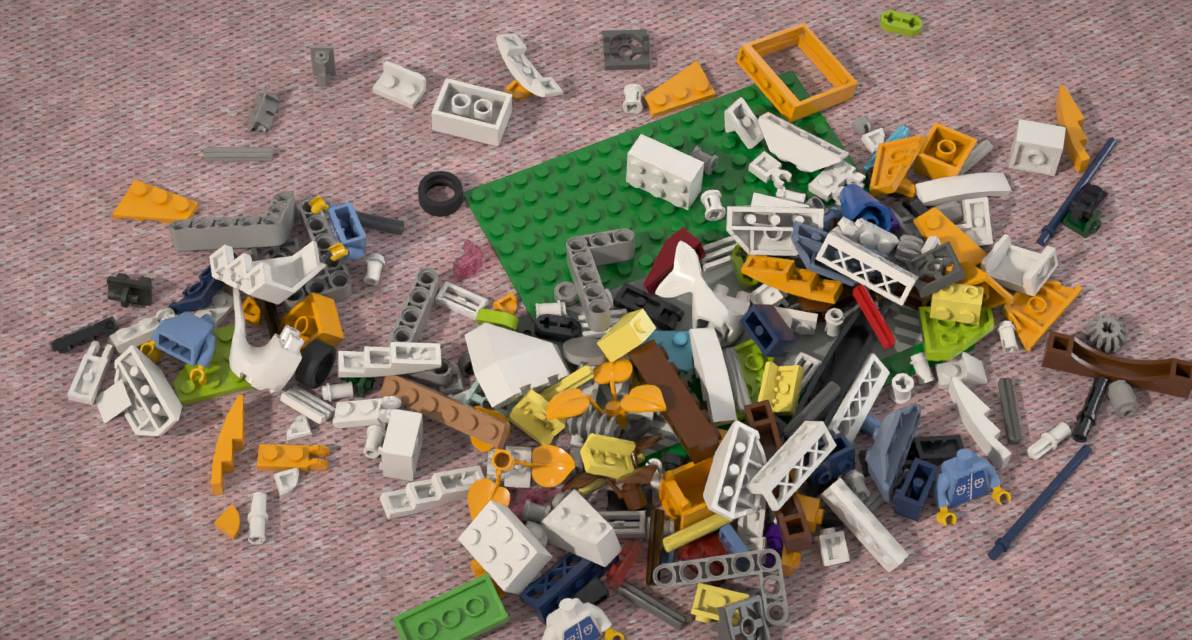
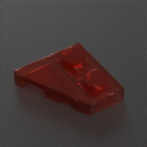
(702, 548)
(629, 554)

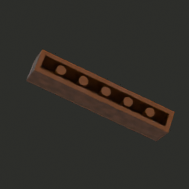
(682, 409)

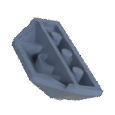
(808, 244)
(891, 447)

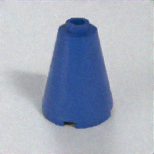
(858, 204)

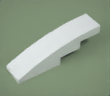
(962, 188)
(388, 361)
(713, 375)
(974, 416)
(430, 493)

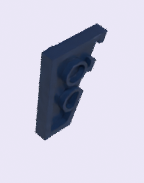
(200, 293)

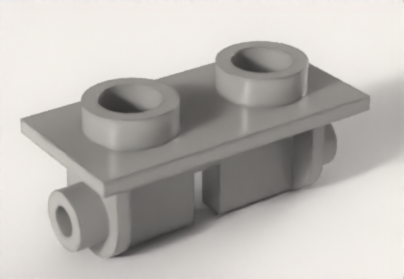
(323, 64)
(265, 104)

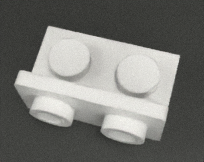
(400, 85)

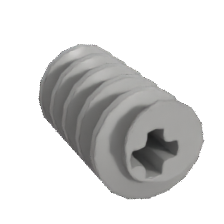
(586, 424)

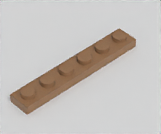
(446, 410)

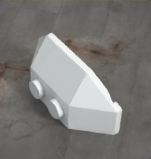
(797, 145)
(769, 228)
(152, 398)
(733, 466)

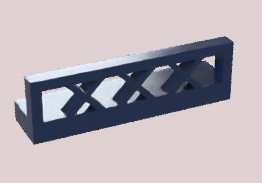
(573, 580)

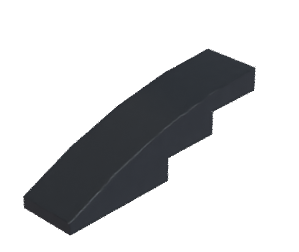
(929, 449)

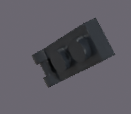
(636, 299)

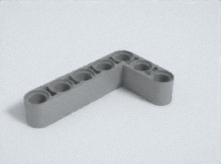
(239, 231)
(583, 256)
(331, 278)
(411, 332)
(730, 571)

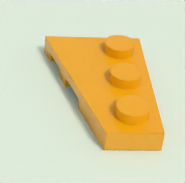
(680, 91)
(892, 163)
(152, 203)
(936, 224)

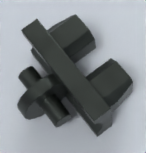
(130, 291)

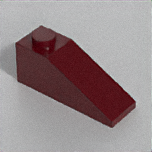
(665, 260)

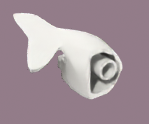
(708, 306)
(267, 365)

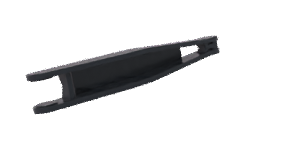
(845, 357)

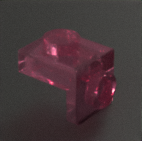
(469, 263)
(517, 505)

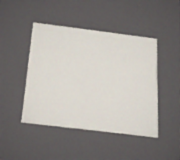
(113, 401)

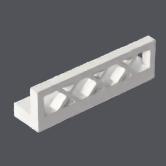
(871, 259)
(859, 398)
(791, 456)
(864, 525)

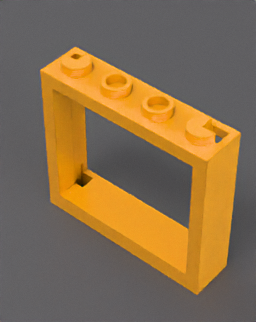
(776, 91)

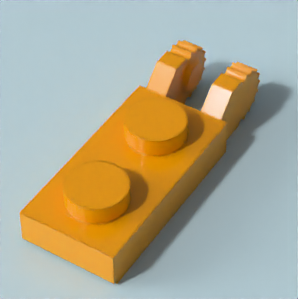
(287, 457)

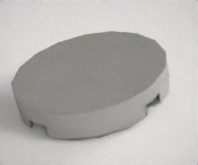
(584, 350)

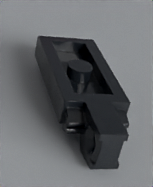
(1087, 202)
(85, 335)

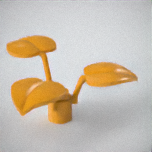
(641, 398)
(549, 465)

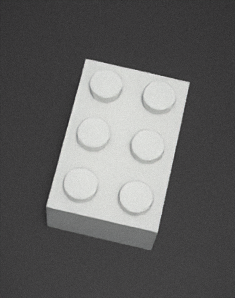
(472, 112)
(664, 172)
(505, 547)

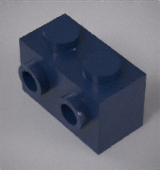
(768, 330)
(838, 462)
(915, 490)

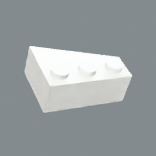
(581, 530)

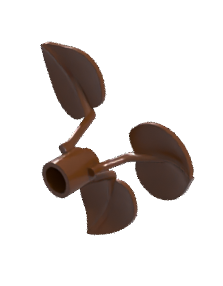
(632, 488)

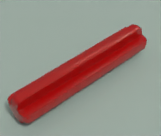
(874, 317)

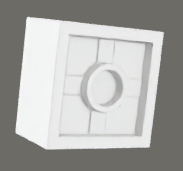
(1037, 147)
(401, 444)

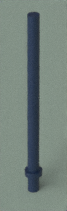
(1049, 230)
(1003, 544)

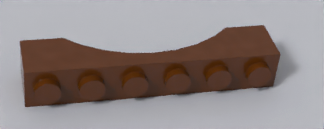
(847, 299)
(1072, 356)
(791, 515)

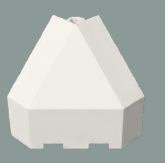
(270, 278)
(513, 363)

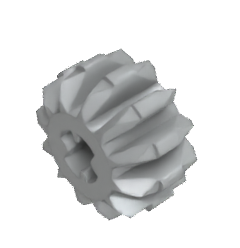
(907, 249)
(1105, 333)

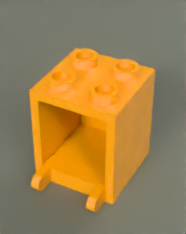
(683, 491)

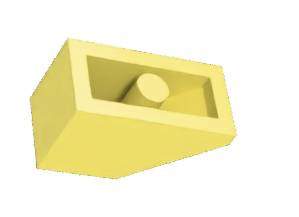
(626, 334)

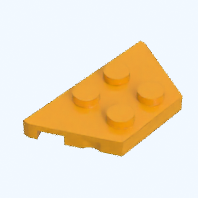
(1038, 313)

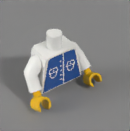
(578, 622)

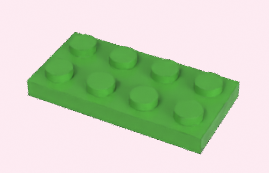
(455, 614)

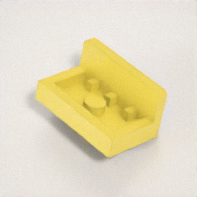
(957, 303)
(781, 387)
(530, 417)
(607, 455)
(711, 597)

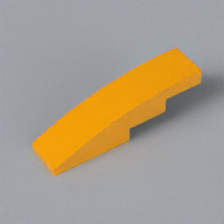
(1075, 139)
(786, 277)
(230, 439)

